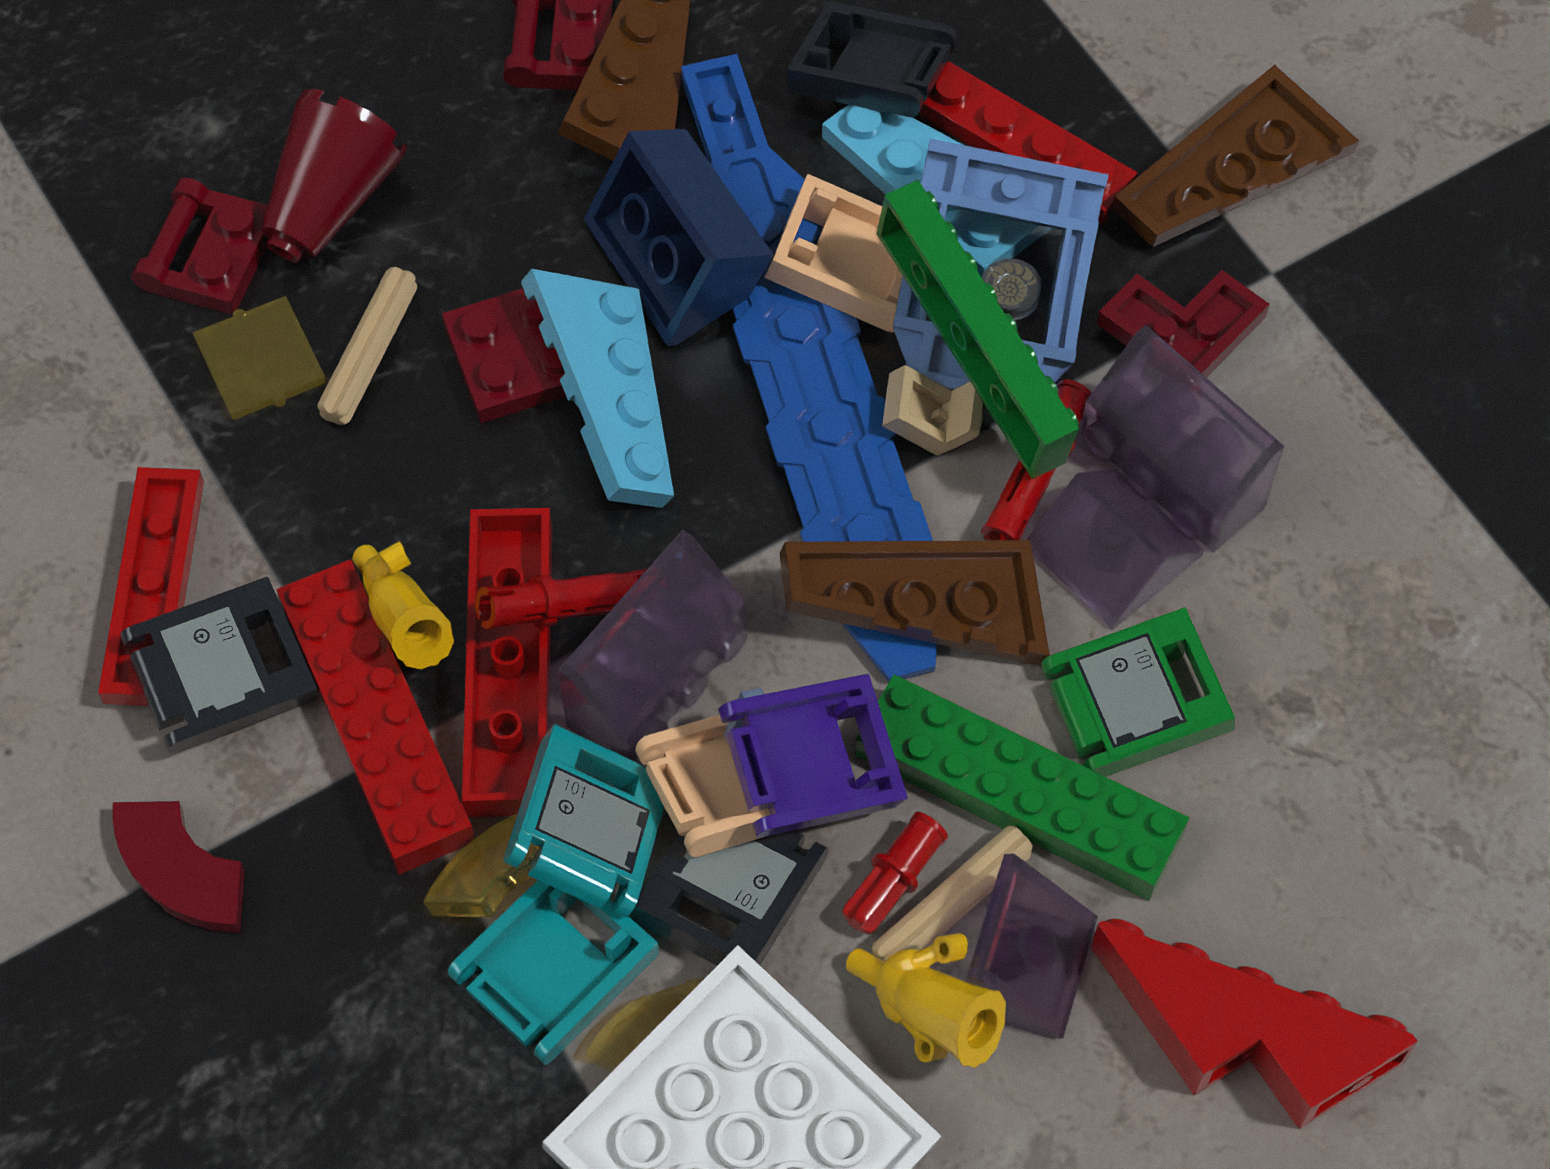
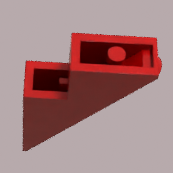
(1224, 1017)

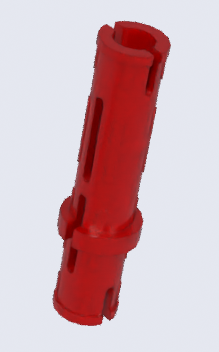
(1022, 492)
(549, 599)

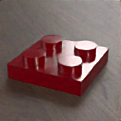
(504, 355)

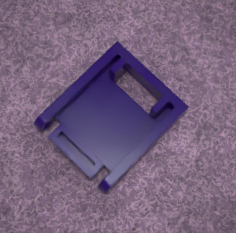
(796, 759)

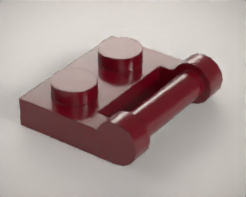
(575, 39)
(222, 256)

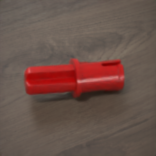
(894, 873)

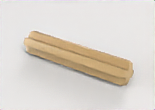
(367, 346)
(953, 896)

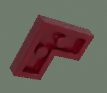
(1201, 331)

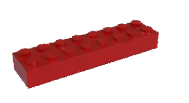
(504, 665)
(376, 717)

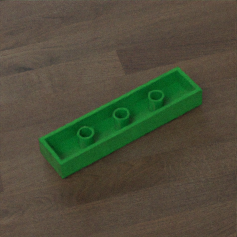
(977, 329)
(1029, 787)

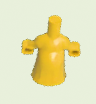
(401, 609)
(932, 1005)

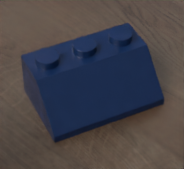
(676, 233)

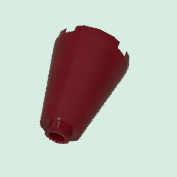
(326, 173)

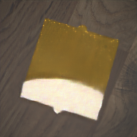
(259, 358)

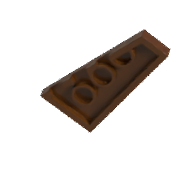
(631, 76)
(1237, 155)
(931, 591)

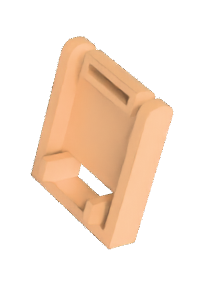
(847, 264)
(699, 785)

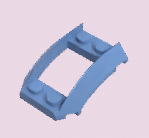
(1020, 192)

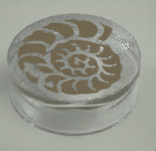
(1015, 285)

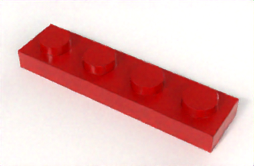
(1002, 125)
(151, 569)

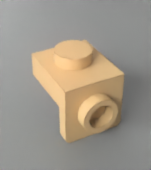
(930, 412)

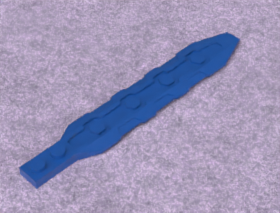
(808, 363)

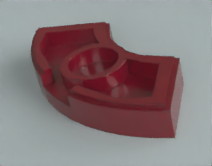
(176, 870)

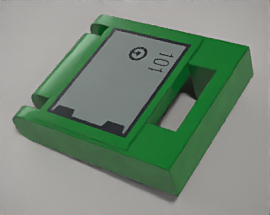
(1126, 696)

